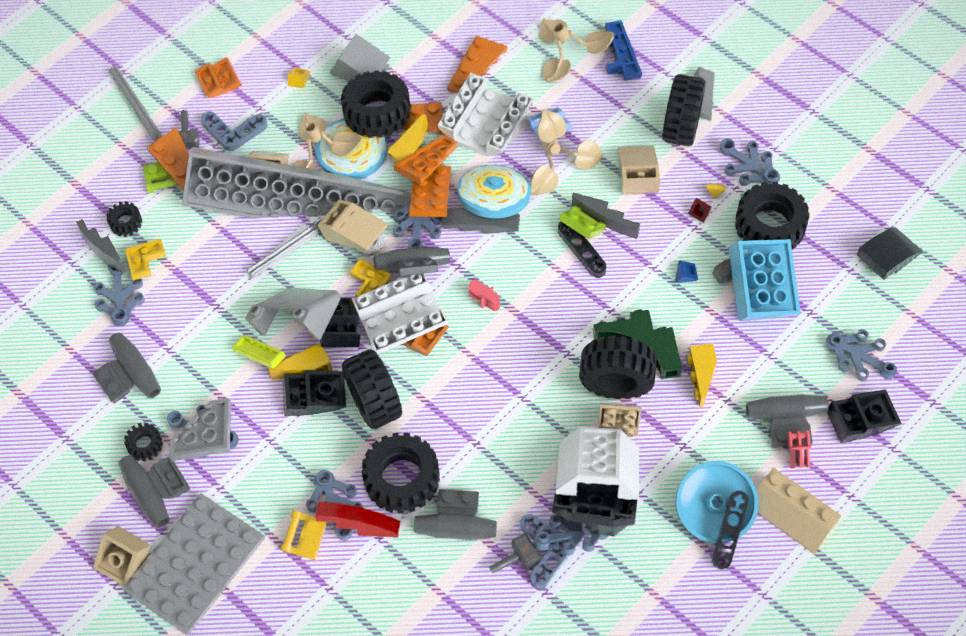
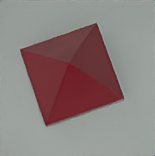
(699, 210)

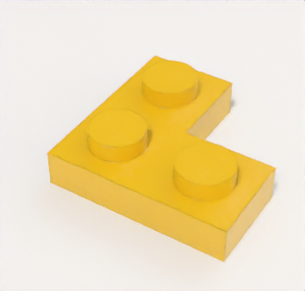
(140, 255)
(369, 276)

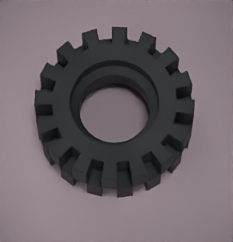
(122, 210)
(136, 434)

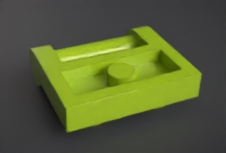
(155, 173)
(582, 222)

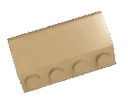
(795, 511)

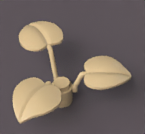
(556, 31)
(313, 128)
(549, 129)

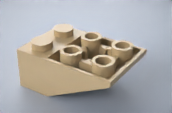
(639, 169)
(351, 226)
(620, 417)

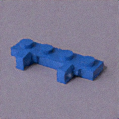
(625, 61)

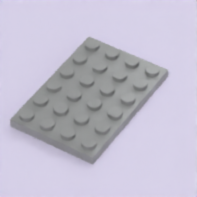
(193, 564)

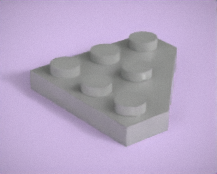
(204, 433)

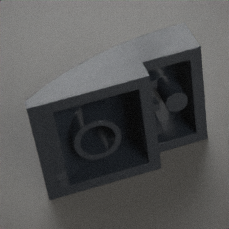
(888, 252)
(342, 327)
(313, 392)
(863, 415)

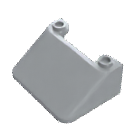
(309, 306)

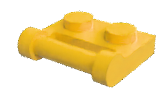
(310, 536)

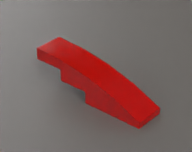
(353, 517)

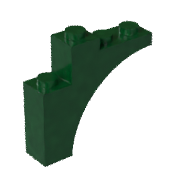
(640, 327)

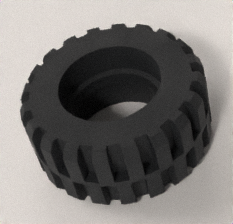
(372, 88)
(683, 110)
(773, 198)
(618, 367)
(372, 389)
(396, 449)

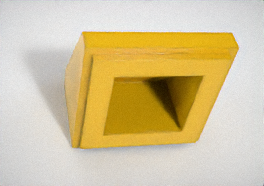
(298, 77)

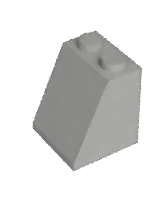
(359, 58)

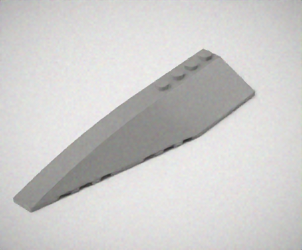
(275, 189)

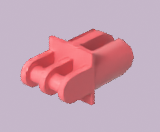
(484, 295)
(802, 449)

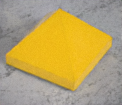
(715, 189)

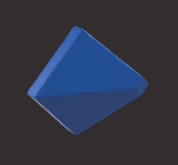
(686, 272)

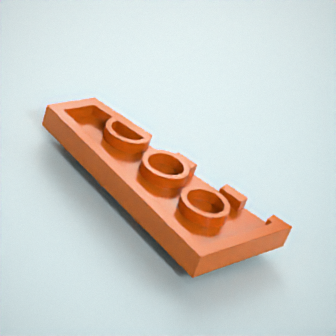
(477, 60)
(433, 114)
(171, 155)
(425, 160)

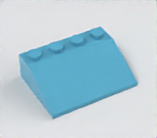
(764, 279)

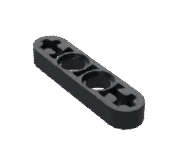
(579, 249)
(726, 528)

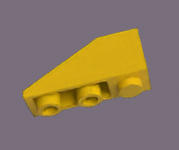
(410, 140)
(311, 359)
(703, 364)

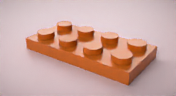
(432, 195)

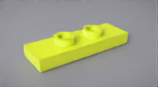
(258, 351)

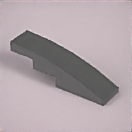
(599, 211)
(470, 222)
(101, 246)

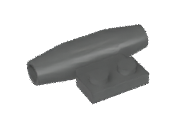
(412, 260)
(129, 370)
(787, 415)
(151, 487)
(456, 518)

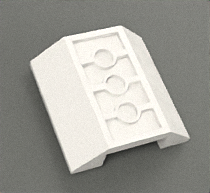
(483, 117)
(399, 312)
(599, 458)

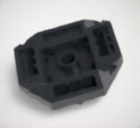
(595, 509)

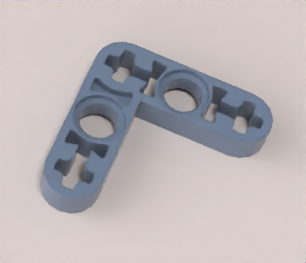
(228, 134)
(554, 546)

